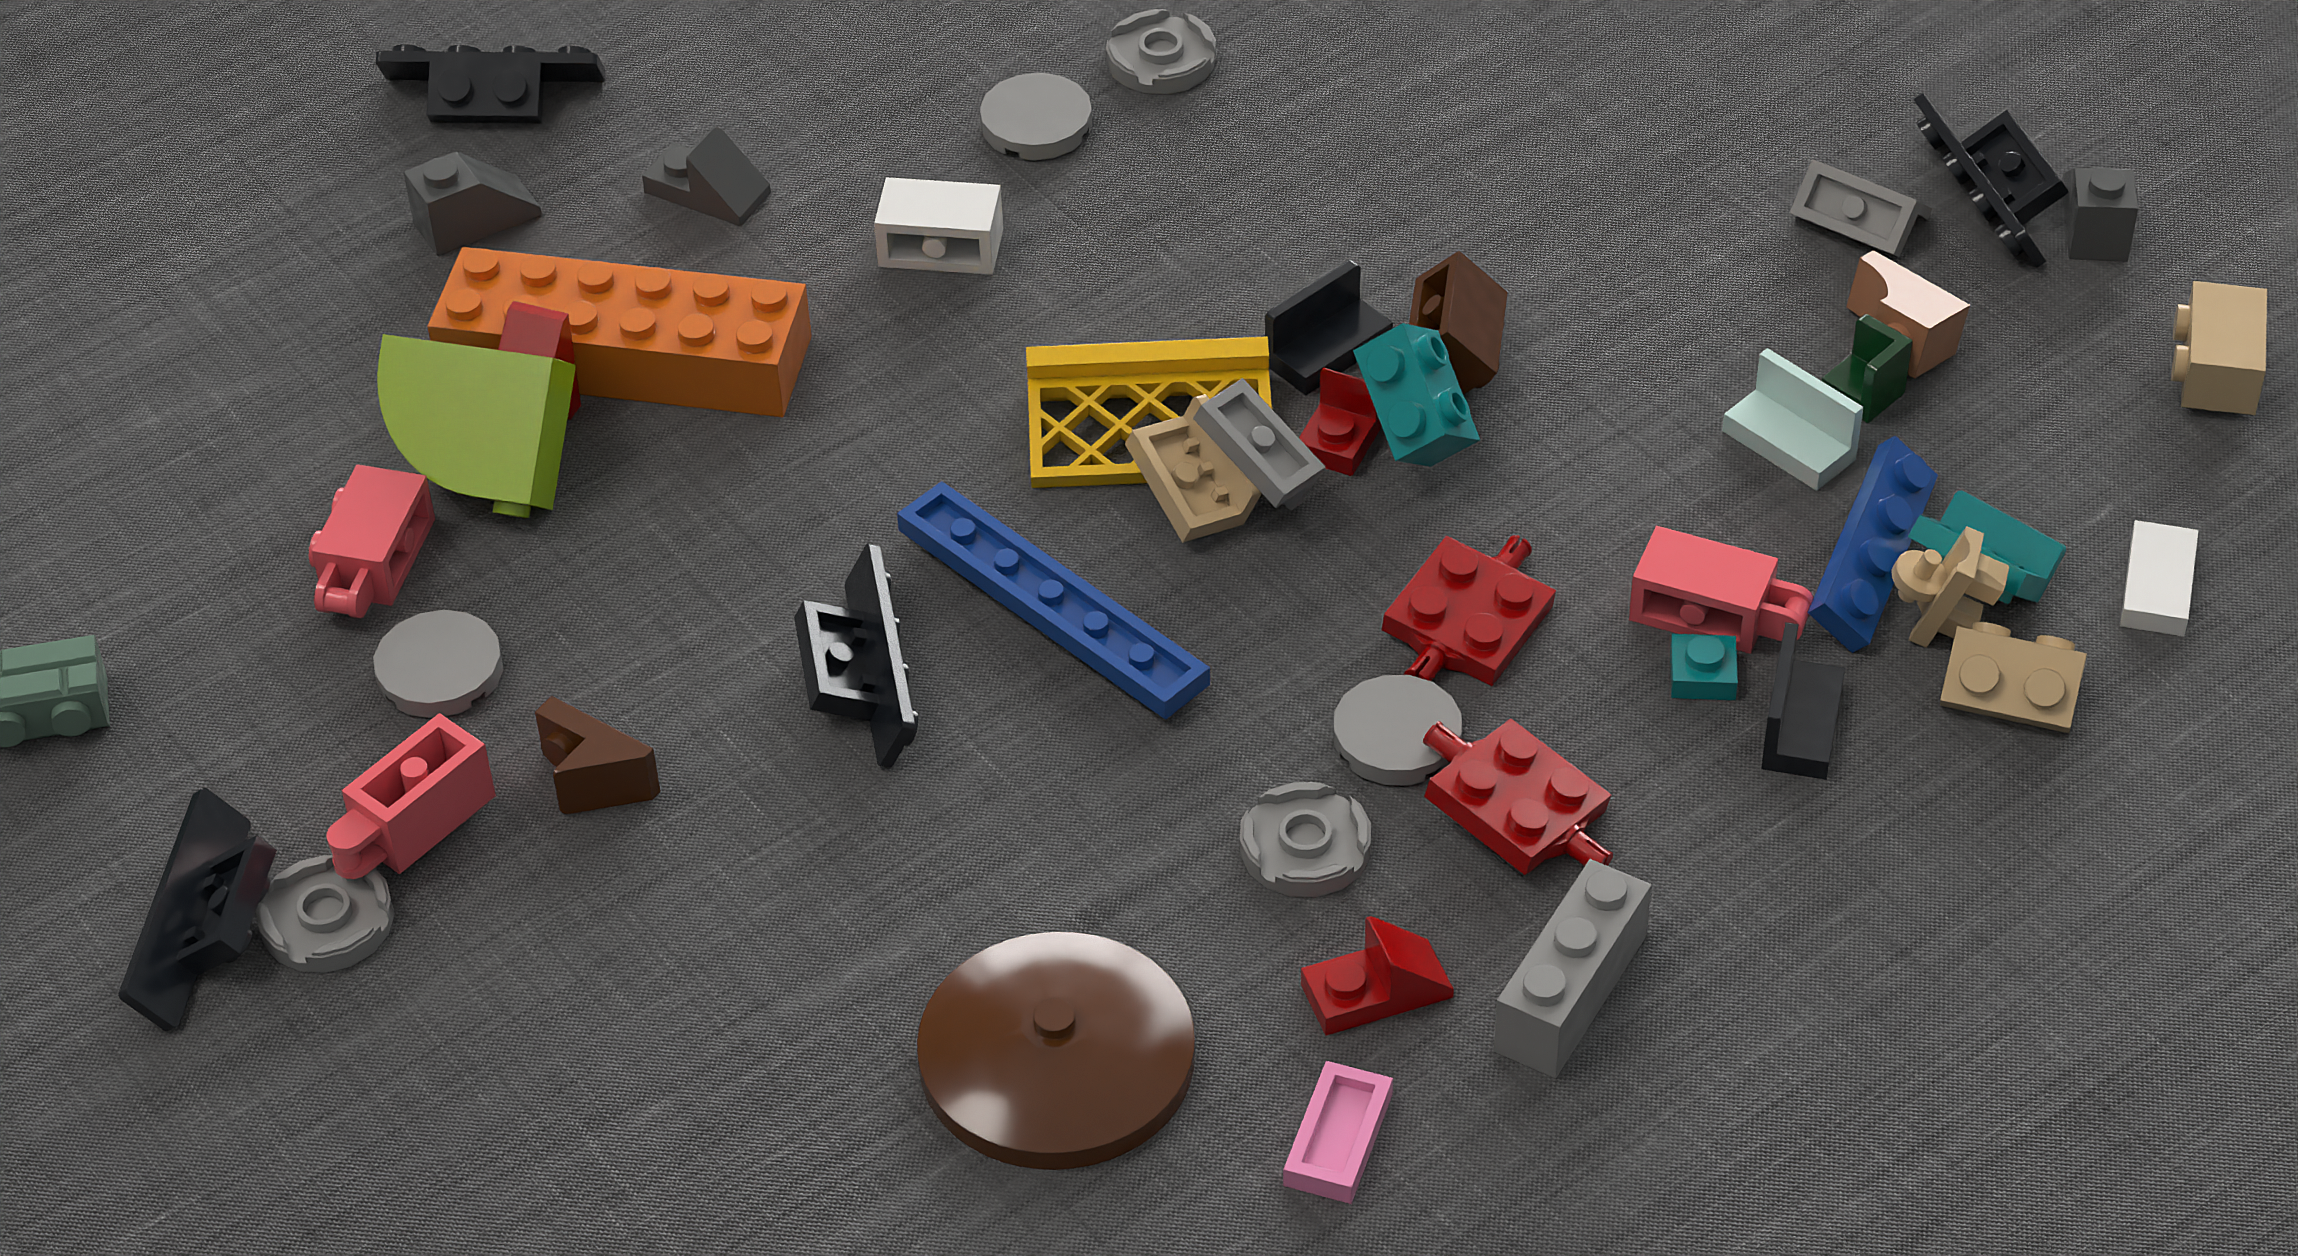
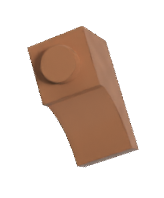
(1910, 307)

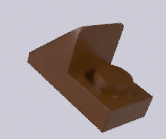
(593, 760)

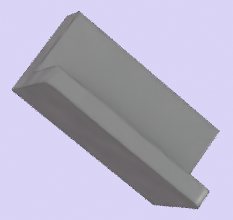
(1857, 208)
(1260, 444)

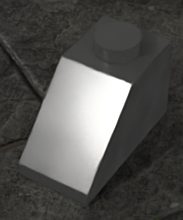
(465, 200)
(2100, 213)

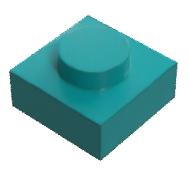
(1703, 667)

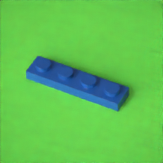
(1871, 541)

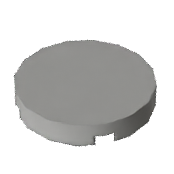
(1161, 52)
(1036, 116)
(438, 663)
(1384, 725)
(1305, 840)
(324, 920)

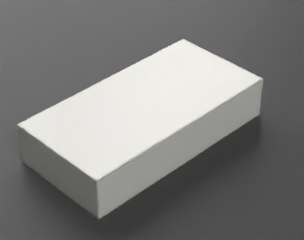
(2159, 578)

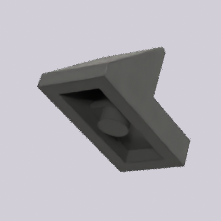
(708, 178)

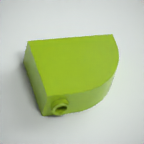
(477, 418)

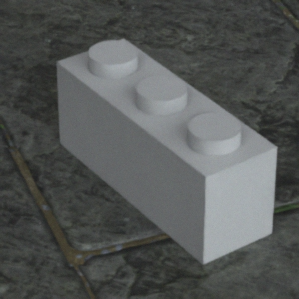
(1572, 968)

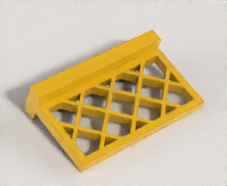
(1126, 370)

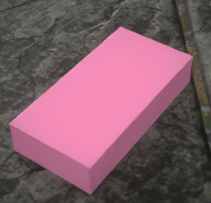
(1338, 1132)

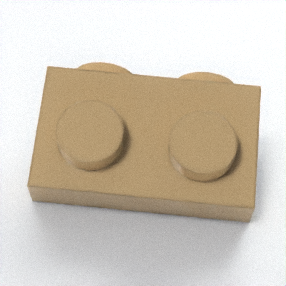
(1192, 476)
(2013, 676)

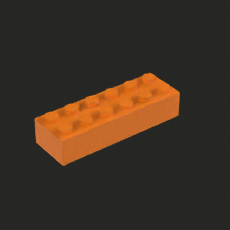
(642, 327)

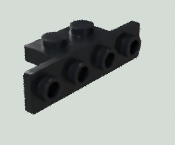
(488, 85)
(2005, 168)
(856, 658)
(198, 909)

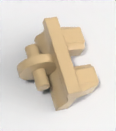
(1942, 585)

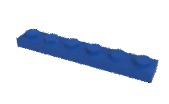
(1054, 600)

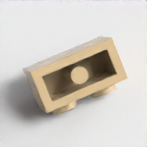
(2221, 347)

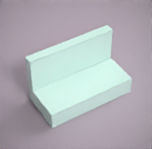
(1796, 422)

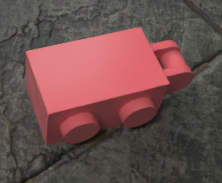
(370, 539)
(1714, 590)
(411, 799)

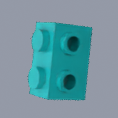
(1416, 395)

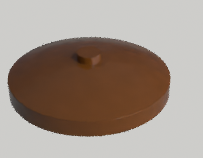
(1056, 1050)

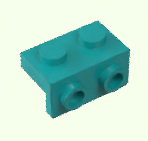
(2027, 551)

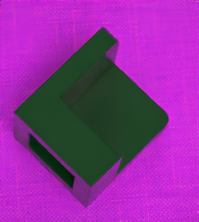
(1876, 368)

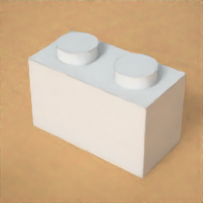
(939, 226)

